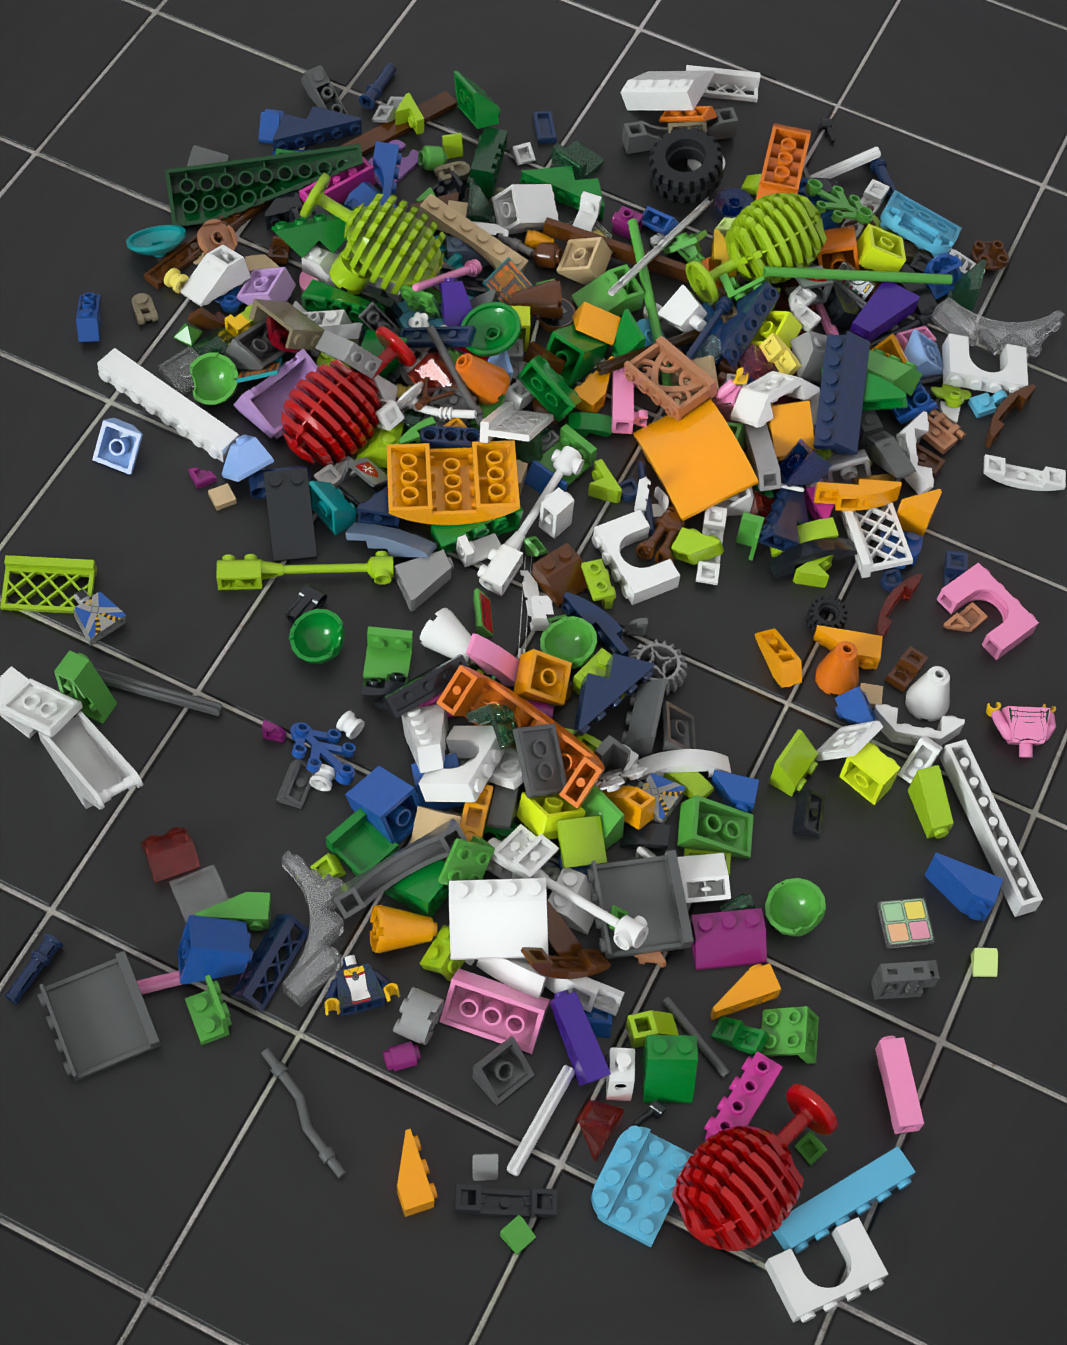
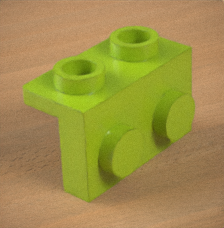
(599, 582)
(439, 956)

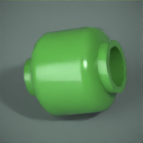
(431, 157)

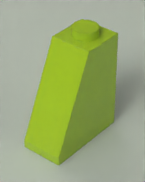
(931, 802)

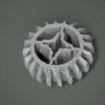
(665, 660)

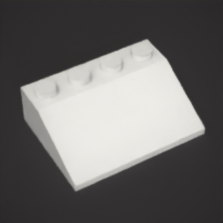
(666, 90)
(497, 917)

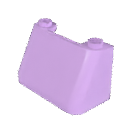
(265, 402)

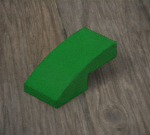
(588, 423)
(738, 1036)

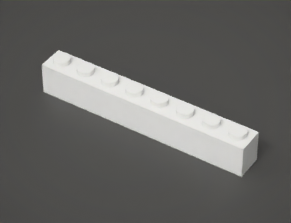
(167, 404)
(990, 828)

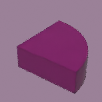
(201, 477)
(273, 732)

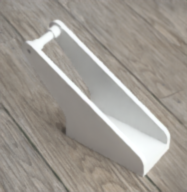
(90, 762)

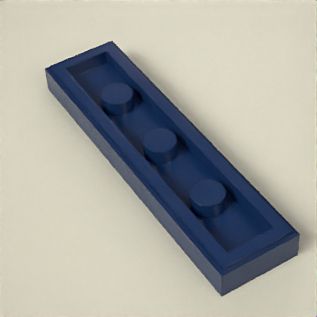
(450, 335)

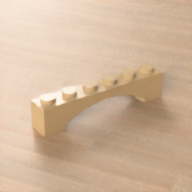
(459, 226)

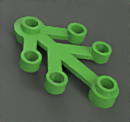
(838, 202)

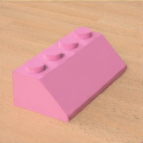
(493, 1010)

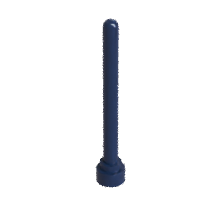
(723, 306)

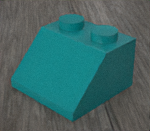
(331, 506)

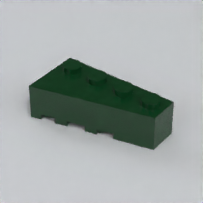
(488, 160)

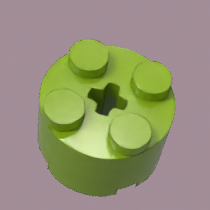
(347, 277)

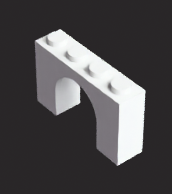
(962, 372)
(635, 582)
(469, 780)
(805, 1298)

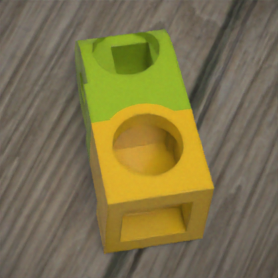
(240, 323)

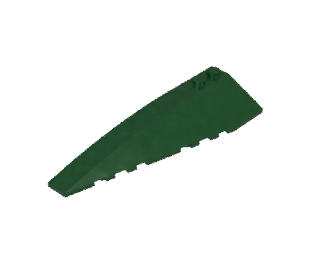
(237, 185)

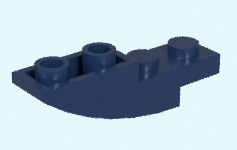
(606, 628)

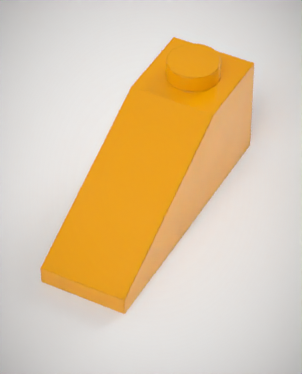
(867, 645)
(780, 658)
(753, 988)

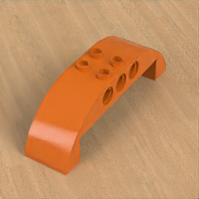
(473, 690)

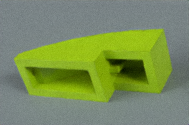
(813, 530)

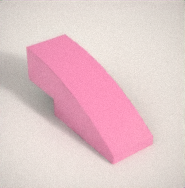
(493, 659)

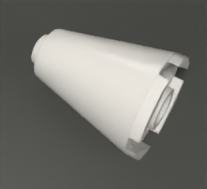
(446, 636)
(930, 695)

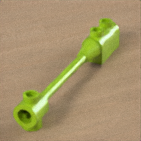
(251, 571)

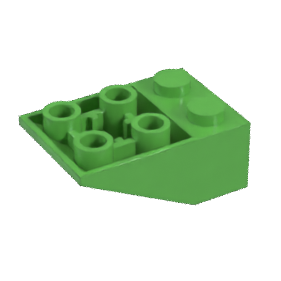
(596, 293)

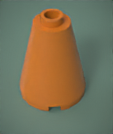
(483, 378)
(839, 669)

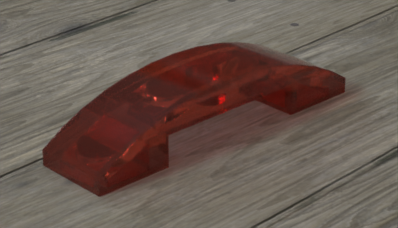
(903, 590)

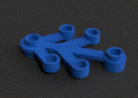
(303, 733)

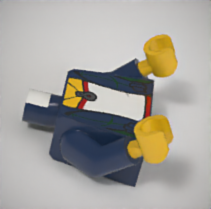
(358, 989)

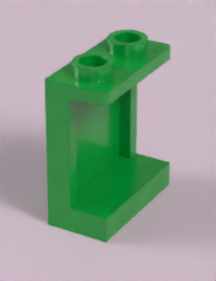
(359, 843)

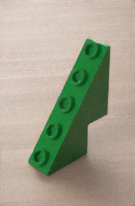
(564, 185)
(307, 232)

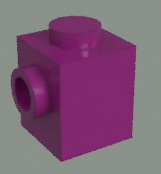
(621, 218)

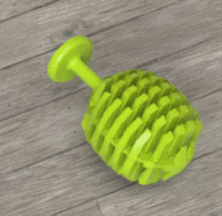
(769, 232)
(384, 238)

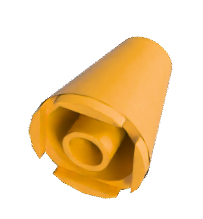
(399, 929)

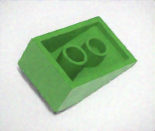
(715, 827)

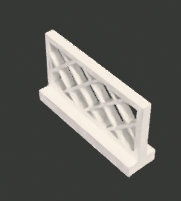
(513, 424)
(856, 536)

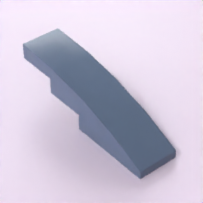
(394, 540)

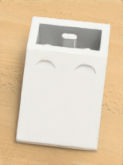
(216, 275)

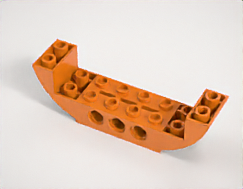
(784, 160)

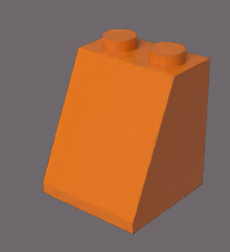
(839, 247)

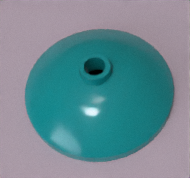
(156, 240)

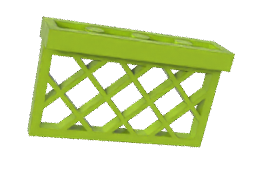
(46, 566)

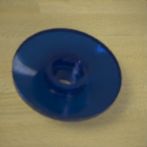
(732, 201)

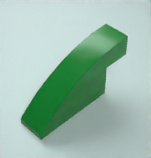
(882, 394)

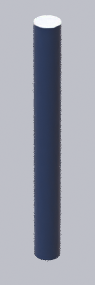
(649, 511)

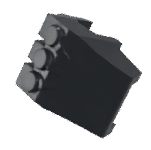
(450, 186)

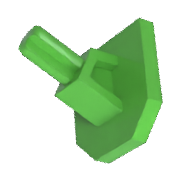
(687, 246)

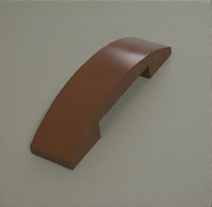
(1018, 400)
(560, 935)
(585, 964)

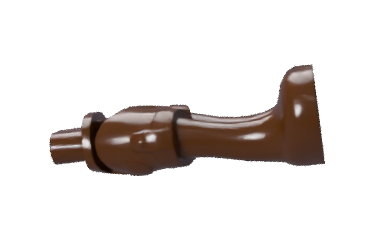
(669, 524)

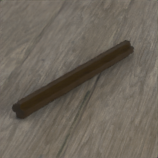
(618, 362)

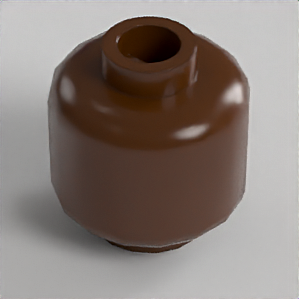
(547, 255)

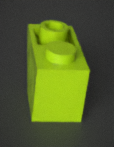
(695, 547)
(649, 1023)

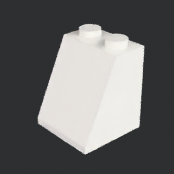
(524, 207)

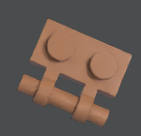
(940, 437)

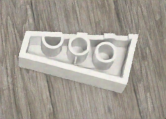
(426, 736)

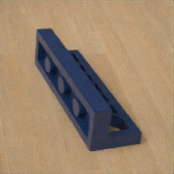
(262, 959)

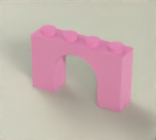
(981, 585)

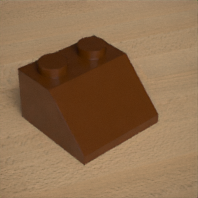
(560, 573)

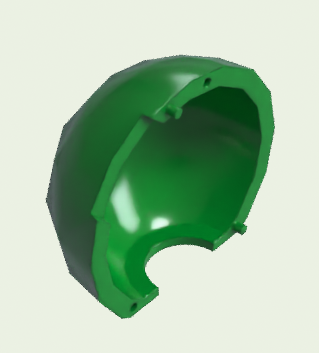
(317, 636)

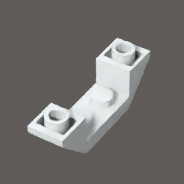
(922, 479)
(907, 734)

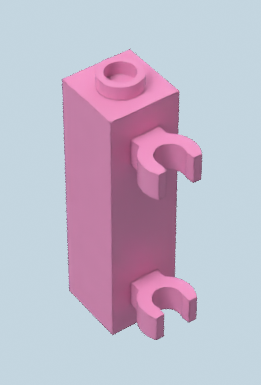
(623, 404)
(899, 1085)

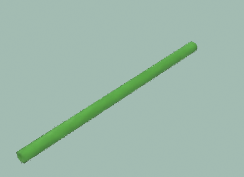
(859, 275)
(648, 291)

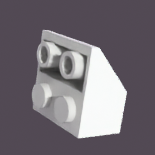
(704, 878)

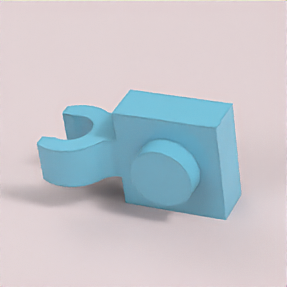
(984, 404)

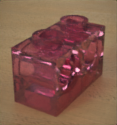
(755, 363)

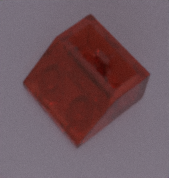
(170, 853)

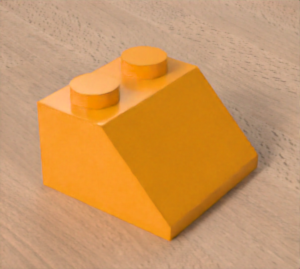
(542, 677)

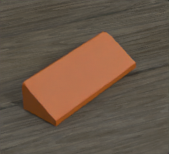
(700, 113)

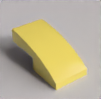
(778, 353)

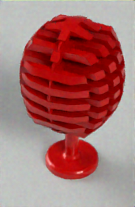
(338, 406)
(745, 1177)

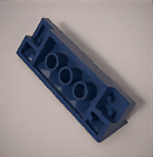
(842, 393)

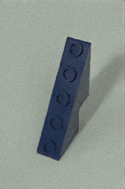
(319, 127)
(741, 329)
(377, 511)
(781, 523)
(601, 692)

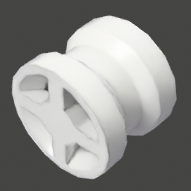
(350, 724)
(323, 779)

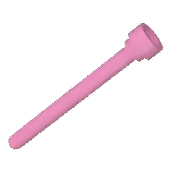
(471, 268)

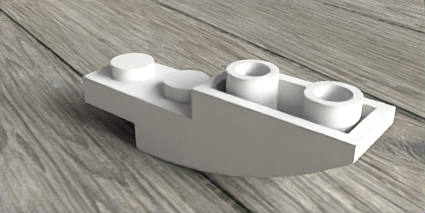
(590, 993)

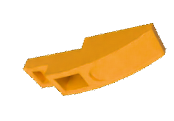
(852, 497)
(476, 813)

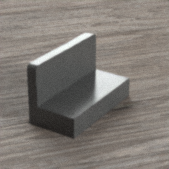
(613, 753)

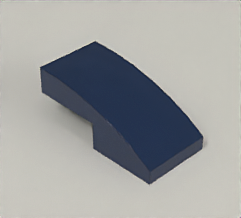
(955, 565)

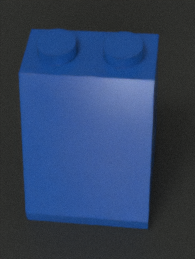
(387, 802)
(212, 948)

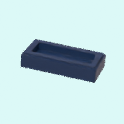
(544, 127)

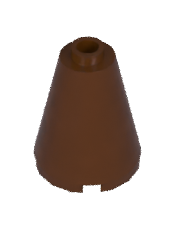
(542, 298)

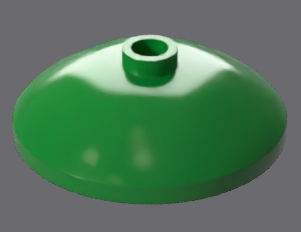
(493, 320)

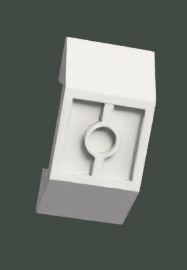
(754, 399)

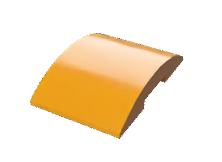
(696, 459)
(452, 483)

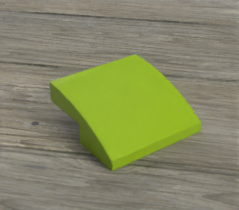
(581, 841)

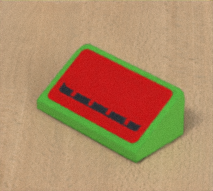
(483, 614)

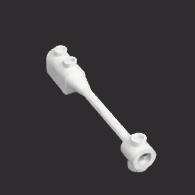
(508, 558)
(627, 930)

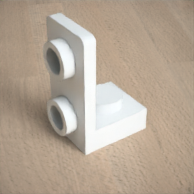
(588, 211)
(476, 551)

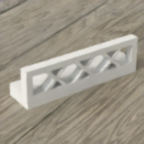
(730, 79)

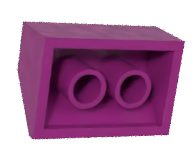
(728, 939)

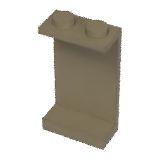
(303, 331)

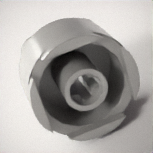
(419, 1016)

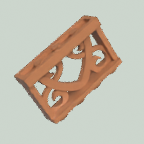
(664, 395)

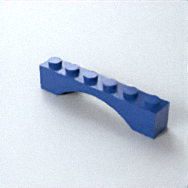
(385, 163)

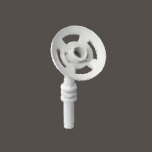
(409, 399)

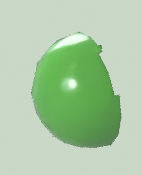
(213, 378)
(570, 640)
(795, 906)

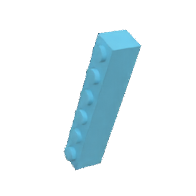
(844, 1199)

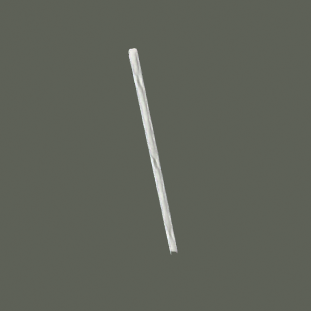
(659, 247)

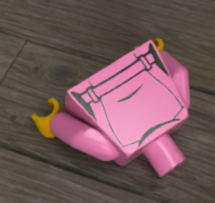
(728, 394)
(1024, 725)

